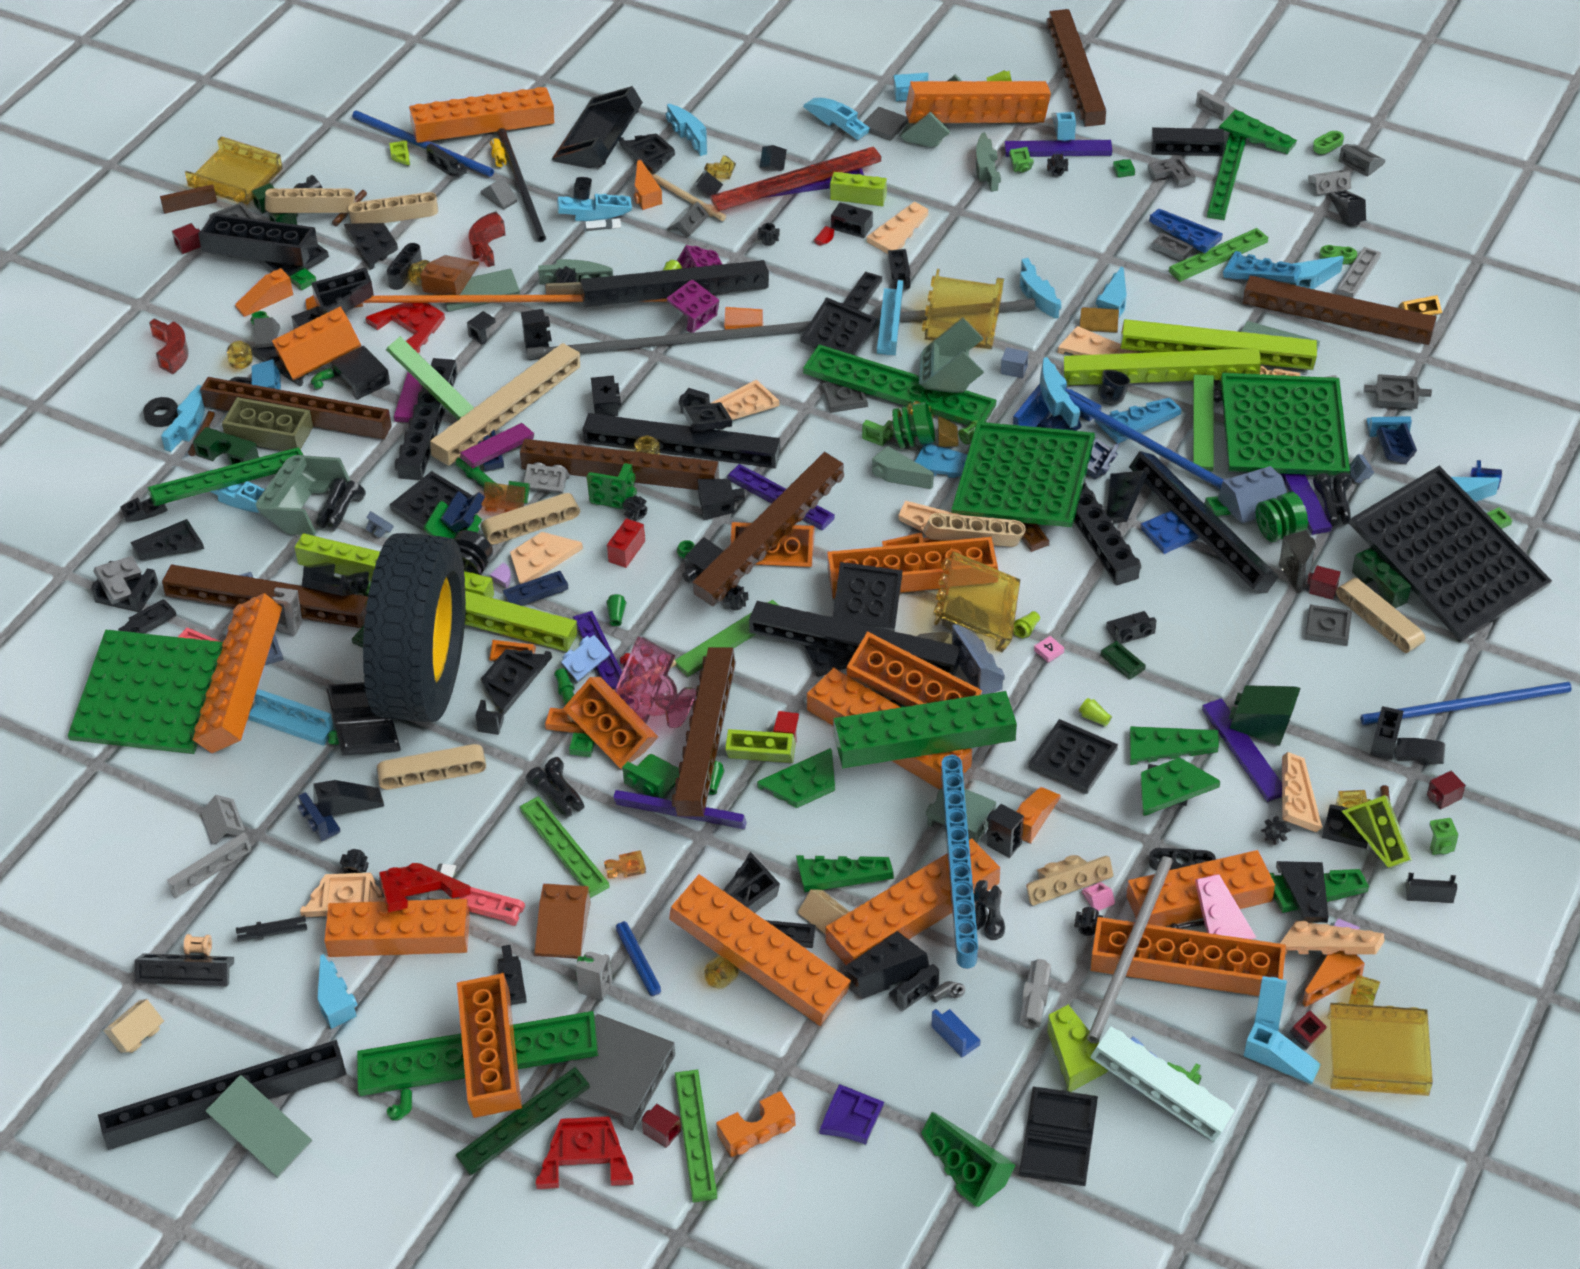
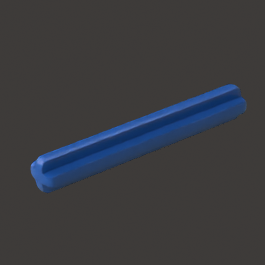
(638, 958)

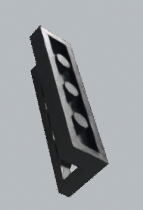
(183, 969)

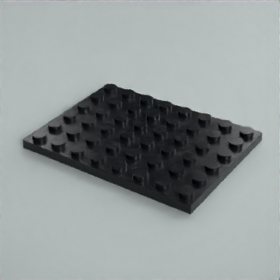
(1450, 552)

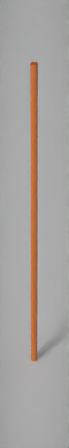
(477, 298)

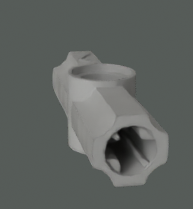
(1035, 994)

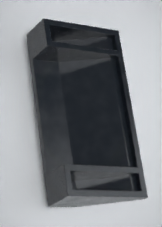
(599, 128)

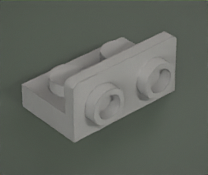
(1331, 181)
(546, 478)

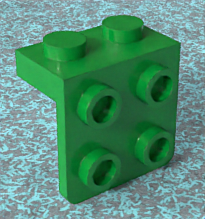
(611, 490)
(436, 527)
(651, 777)

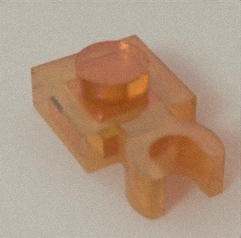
(628, 864)

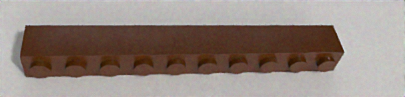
(1076, 68)
(1339, 310)
(324, 412)
(648, 467)
(768, 529)
(236, 589)
(704, 733)

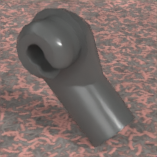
(947, 989)

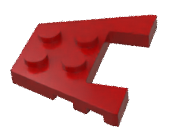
(415, 317)
(416, 879)
(584, 1142)

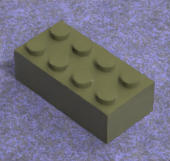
(268, 424)

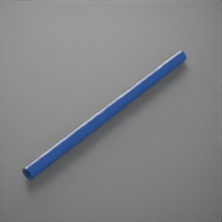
(411, 138)
(1147, 442)
(1476, 701)

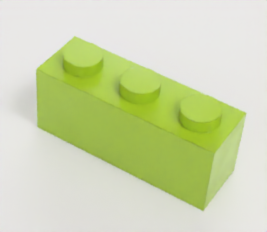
(858, 189)
(760, 746)

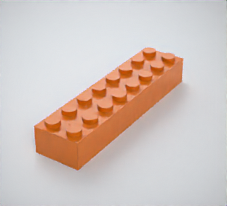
(978, 101)
(481, 114)
(919, 561)
(237, 673)
(842, 696)
(905, 907)
(759, 949)
(1189, 957)

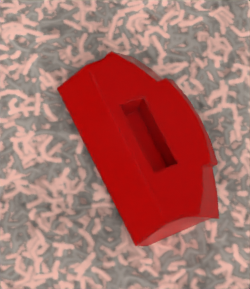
(824, 236)

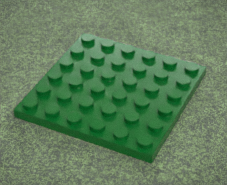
(1284, 424)
(1024, 474)
(146, 691)

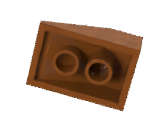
(447, 275)
(562, 920)

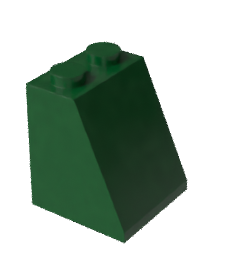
(1264, 711)

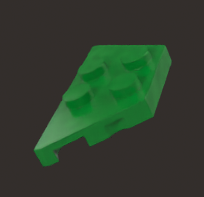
(803, 780)
(1173, 784)

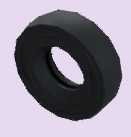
(157, 404)

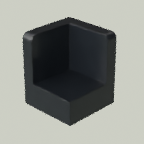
(773, 157)
(708, 183)
(478, 325)
(488, 721)

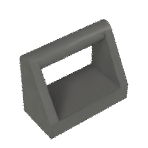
(1360, 159)

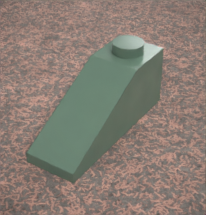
(900, 469)

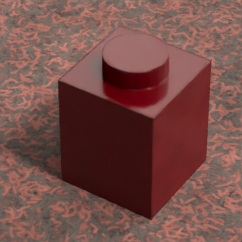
(186, 238)
(1324, 582)
(1445, 789)
(1308, 1029)
(661, 1125)

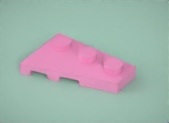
(1220, 909)

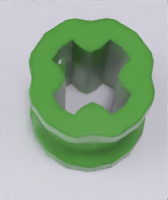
(967, 433)

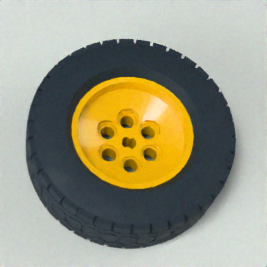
(414, 627)

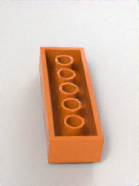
(903, 674)
(1179, 900)
(419, 929)
(488, 1045)

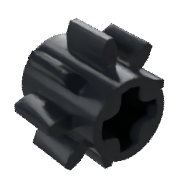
(1057, 164)
(768, 234)
(565, 275)
(635, 507)
(736, 598)
(1279, 825)
(354, 861)
(1087, 921)

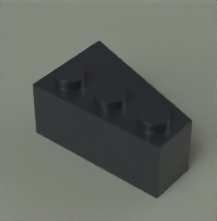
(342, 290)
(753, 884)
(885, 964)

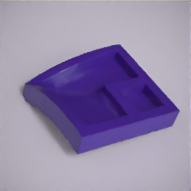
(851, 1115)

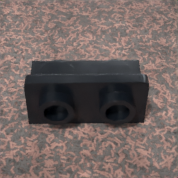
(1131, 627)
(1340, 828)
(916, 988)

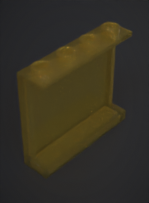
(236, 170)
(962, 298)
(977, 598)
(1380, 1049)

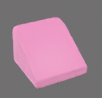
(1099, 896)

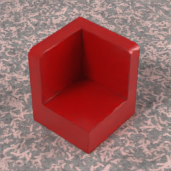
(786, 723)

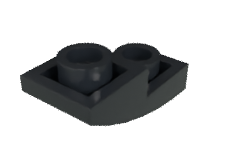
(137, 510)
(1420, 749)

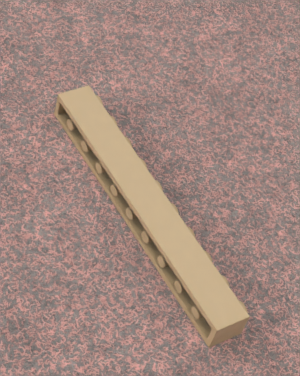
(505, 403)

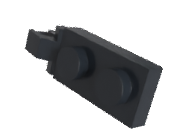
(444, 161)
(149, 617)
(512, 971)

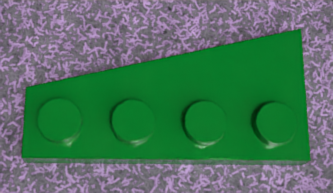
(1257, 132)
(1158, 742)
(841, 872)
(1338, 885)

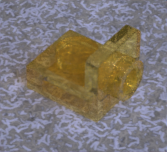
(721, 170)
(1351, 798)
(1364, 991)

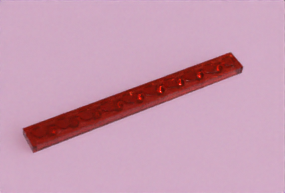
(795, 178)

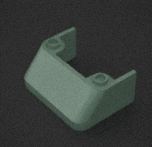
(928, 130)
(946, 360)
(292, 488)

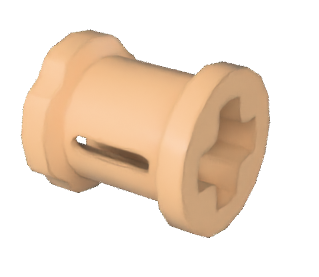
(197, 944)

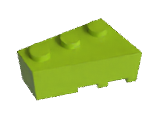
(1380, 828)
(1072, 1048)

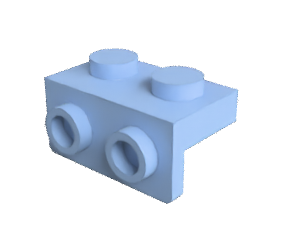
(585, 658)

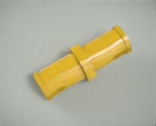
(498, 152)

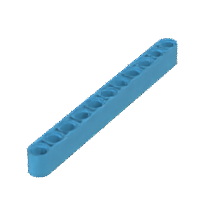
(959, 862)

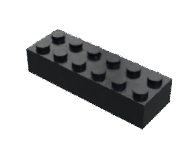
(258, 239)

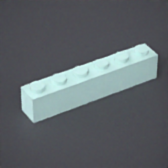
(1162, 1083)

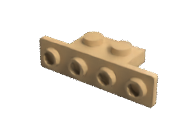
(1067, 877)

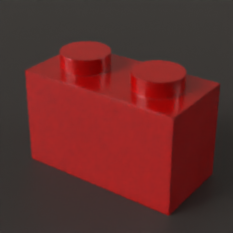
(626, 543)

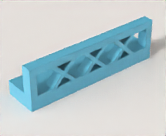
(890, 320)
(291, 719)

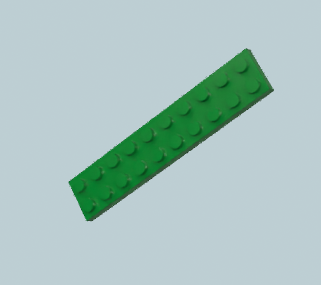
(895, 385)
(443, 1061)

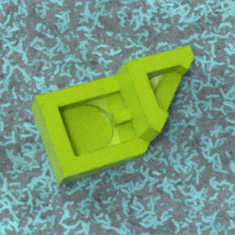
(399, 152)

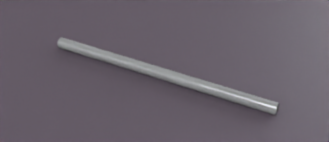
(1129, 950)

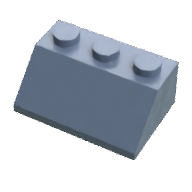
(1246, 490)
(976, 661)

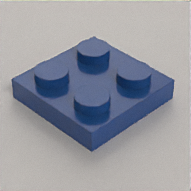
(1168, 532)

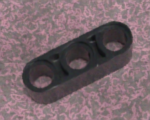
(398, 269)

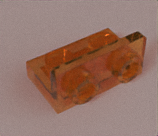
(503, 497)

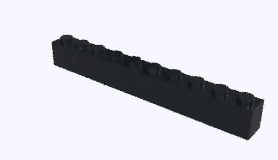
(664, 283)
(683, 440)
(1205, 523)
(844, 635)
(191, 1102)

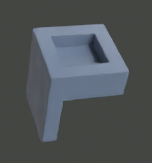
(1014, 362)

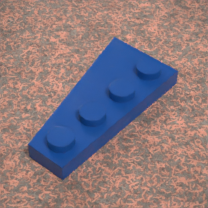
(1188, 231)

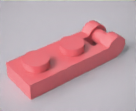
(494, 905)

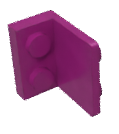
(696, 257)
(696, 304)

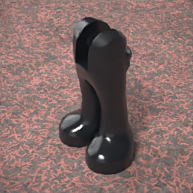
(1340, 485)
(334, 515)
(553, 771)
(991, 899)

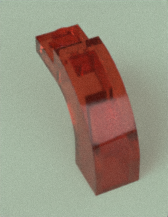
(481, 233)
(176, 350)

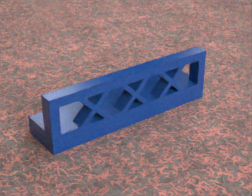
(1032, 411)

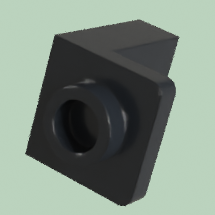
(693, 397)

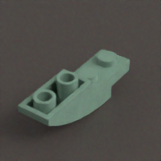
(986, 162)
(583, 268)

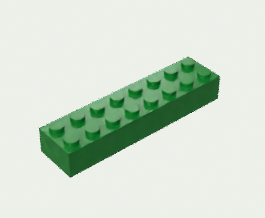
(924, 729)

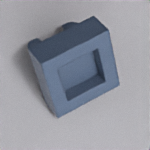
(1360, 469)
(379, 523)

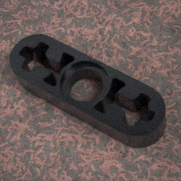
(582, 188)
(1189, 854)

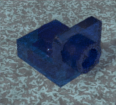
(1477, 471)

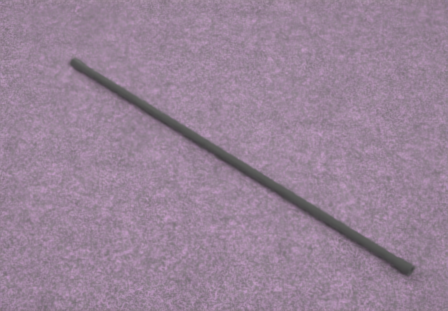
(540, 352)

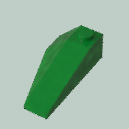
(970, 1162)

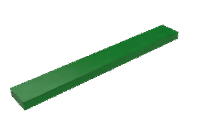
(1226, 177)
(219, 477)

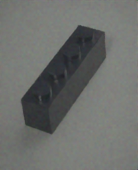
(1187, 141)

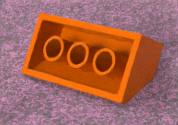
(316, 343)
(792, 549)
(610, 721)

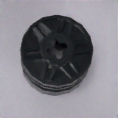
(475, 551)

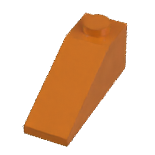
(647, 190)
(265, 292)
(1036, 811)
(1334, 973)

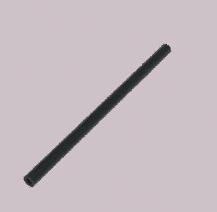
(526, 198)

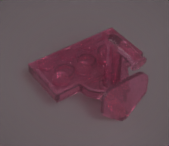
(646, 682)

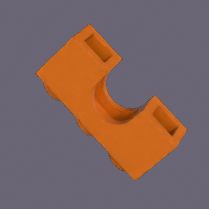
(741, 1135)

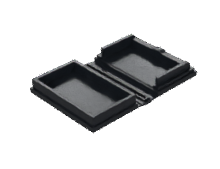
(355, 723)
(1058, 1136)

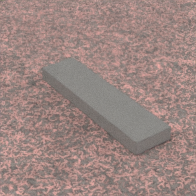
(1358, 272)
(209, 865)

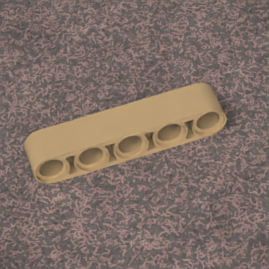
(309, 200)
(394, 208)
(530, 518)
(957, 527)
(1380, 615)
(431, 766)

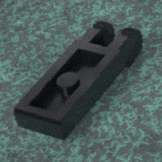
(899, 266)

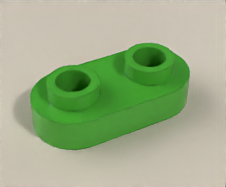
(1328, 142)
(1348, 253)

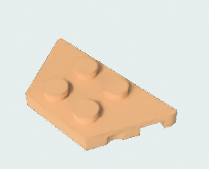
(541, 555)
(341, 889)

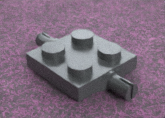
(1397, 391)

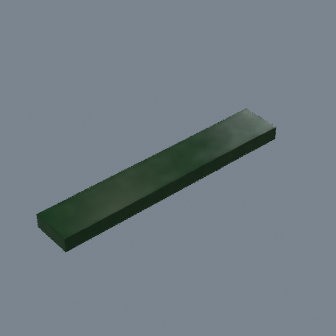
(522, 1121)

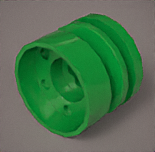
(918, 424)
(1281, 516)

